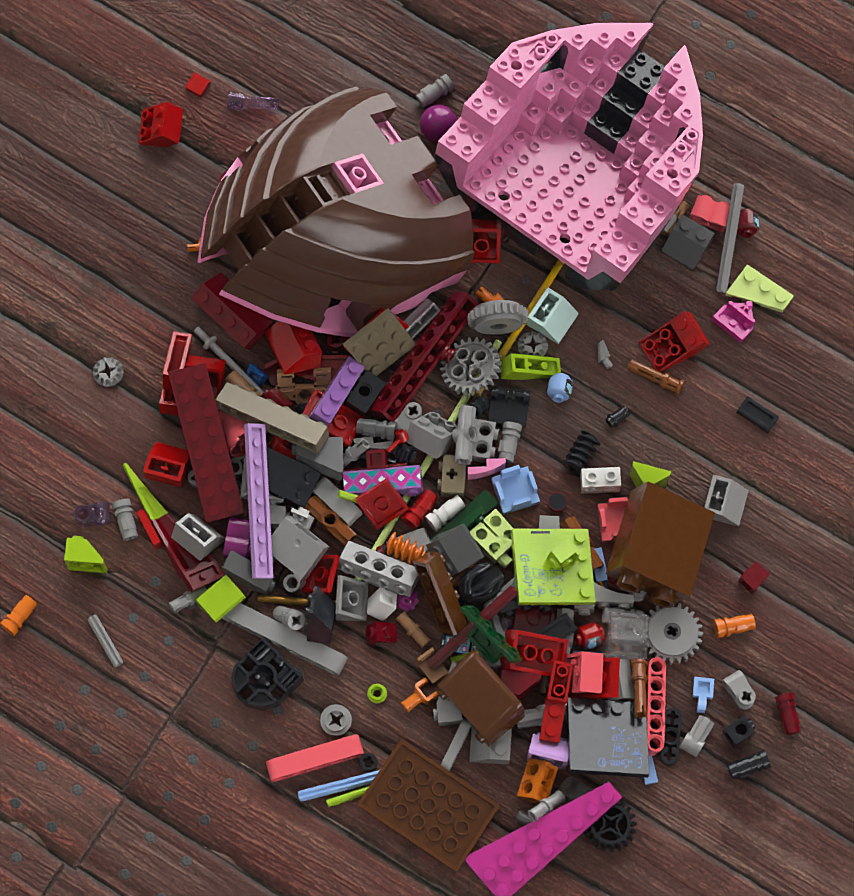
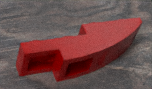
(555, 702)

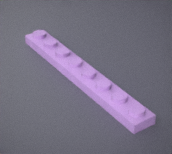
(258, 501)

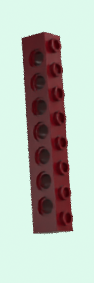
(423, 357)

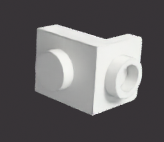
(303, 517)

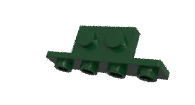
(472, 513)
(487, 640)

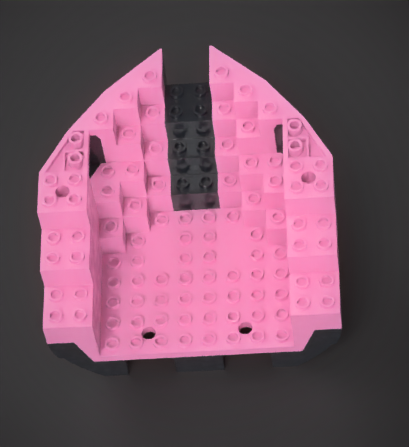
(580, 146)

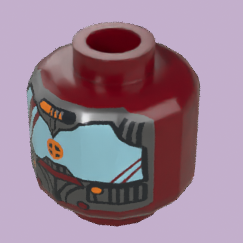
(748, 223)

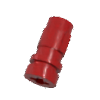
(420, 508)

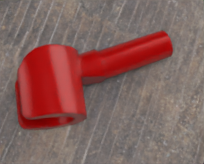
(402, 437)

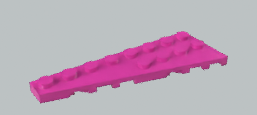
(523, 853)

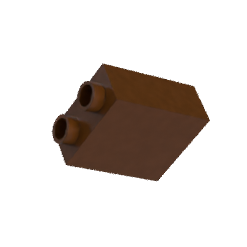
(660, 544)

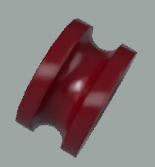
(448, 354)

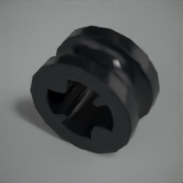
(363, 765)

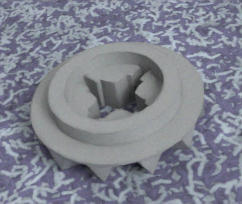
(538, 338)
(102, 378)
(337, 711)

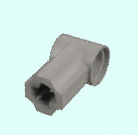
(695, 738)

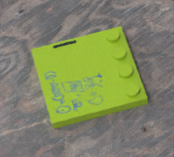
(538, 581)

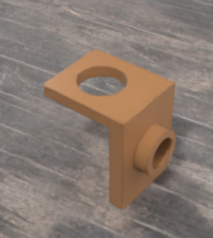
(432, 675)

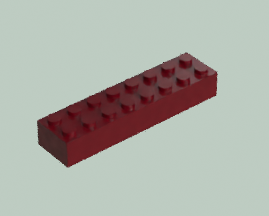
(206, 443)

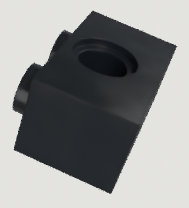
(371, 385)

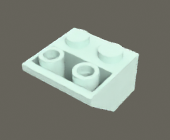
(552, 316)

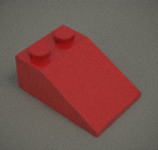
(536, 652)

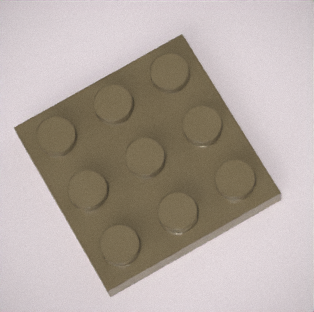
(380, 343)

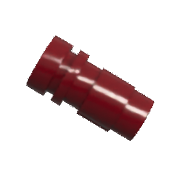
(788, 713)

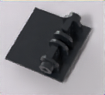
(509, 405)

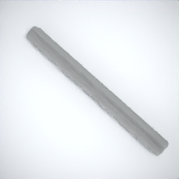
(730, 237)

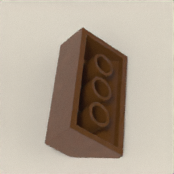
(440, 592)

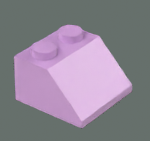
(551, 752)

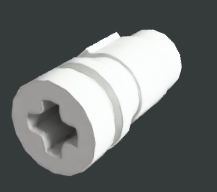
(444, 513)

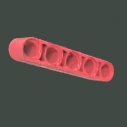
(658, 698)
(314, 758)

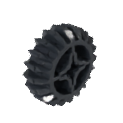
(614, 832)

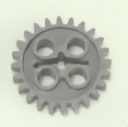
(472, 367)

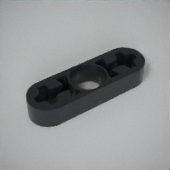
(674, 751)

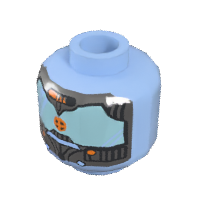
(560, 387)

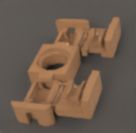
(323, 379)

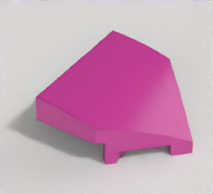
(736, 319)

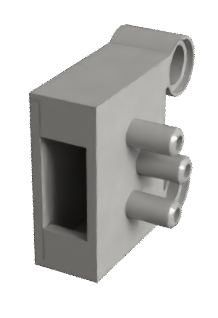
(296, 550)

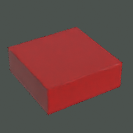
(197, 84)

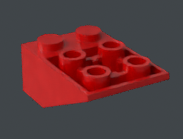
(674, 342)

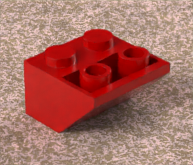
(161, 125)
(167, 464)

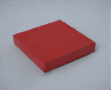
(382, 503)

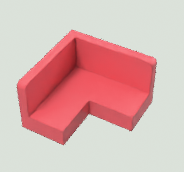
(586, 671)

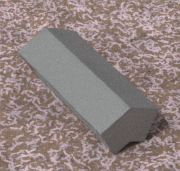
(421, 317)

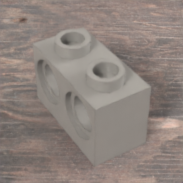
(484, 441)

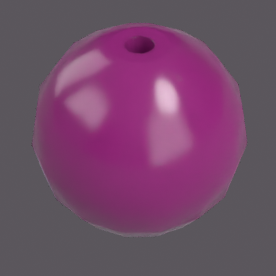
(436, 122)

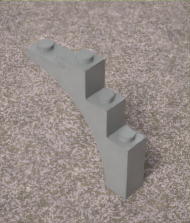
(603, 596)

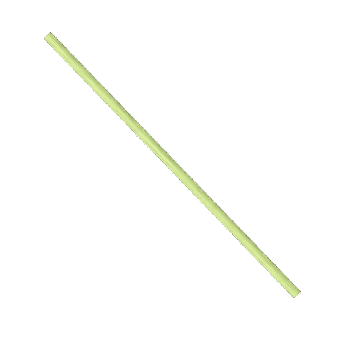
(424, 467)

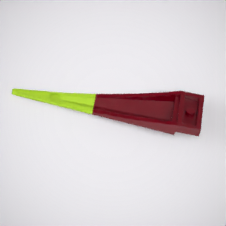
(194, 572)

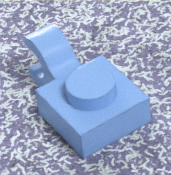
(702, 690)

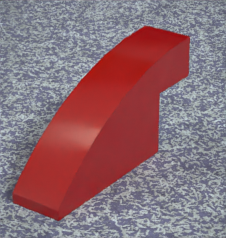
(176, 359)

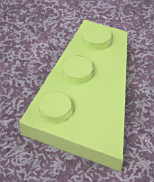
(759, 289)

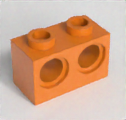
(537, 780)

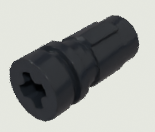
(745, 766)

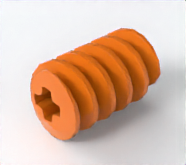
(404, 549)

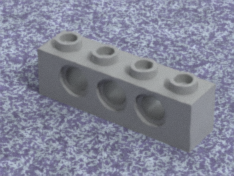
(372, 562)

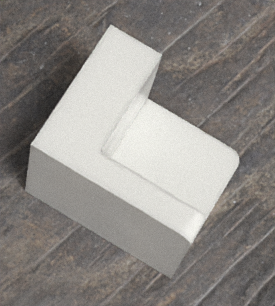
(381, 604)

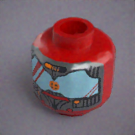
(589, 636)

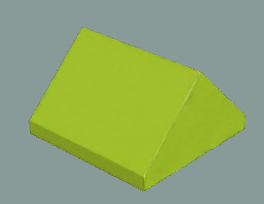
(643, 473)
(220, 598)

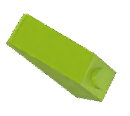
(529, 367)

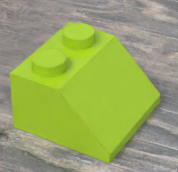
(82, 556)

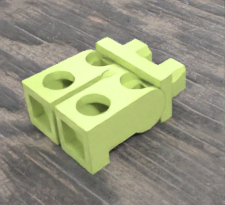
(494, 538)

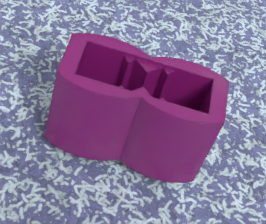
(238, 538)

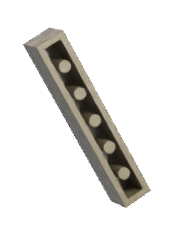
(277, 419)

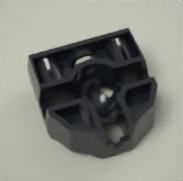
(286, 680)

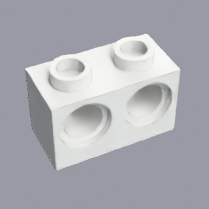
(600, 480)

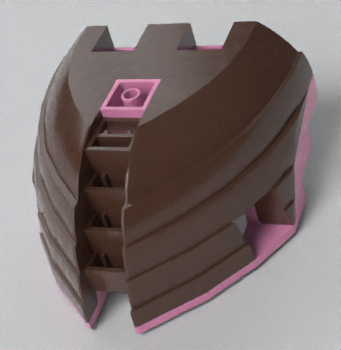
(336, 213)

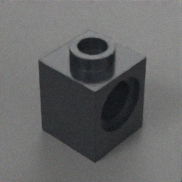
(731, 734)

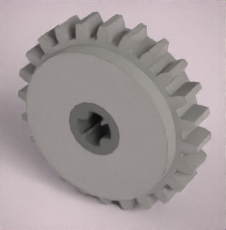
(497, 317)
(685, 635)

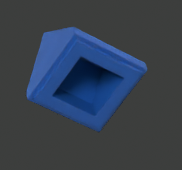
(257, 374)

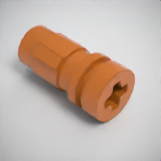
(18, 615)
(737, 624)

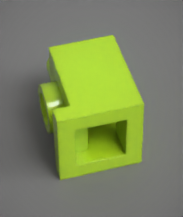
(563, 555)

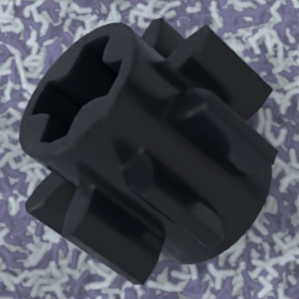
(404, 453)

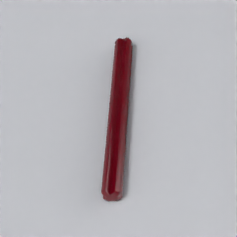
(459, 639)

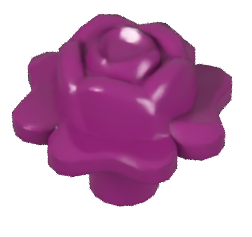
(407, 602)

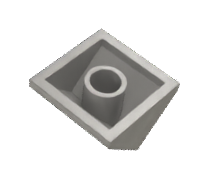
(351, 599)

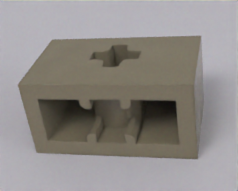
(454, 486)

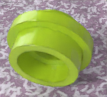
(377, 687)

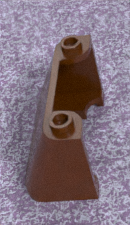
(481, 698)

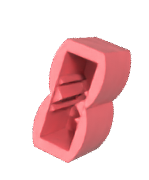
(710, 213)

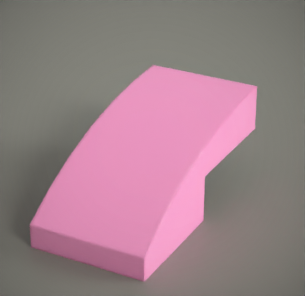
(492, 467)

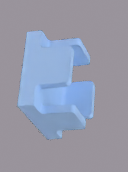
(515, 489)

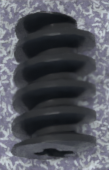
(580, 452)

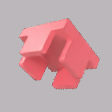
(611, 517)

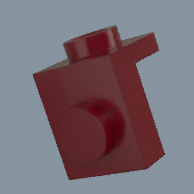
(381, 633)

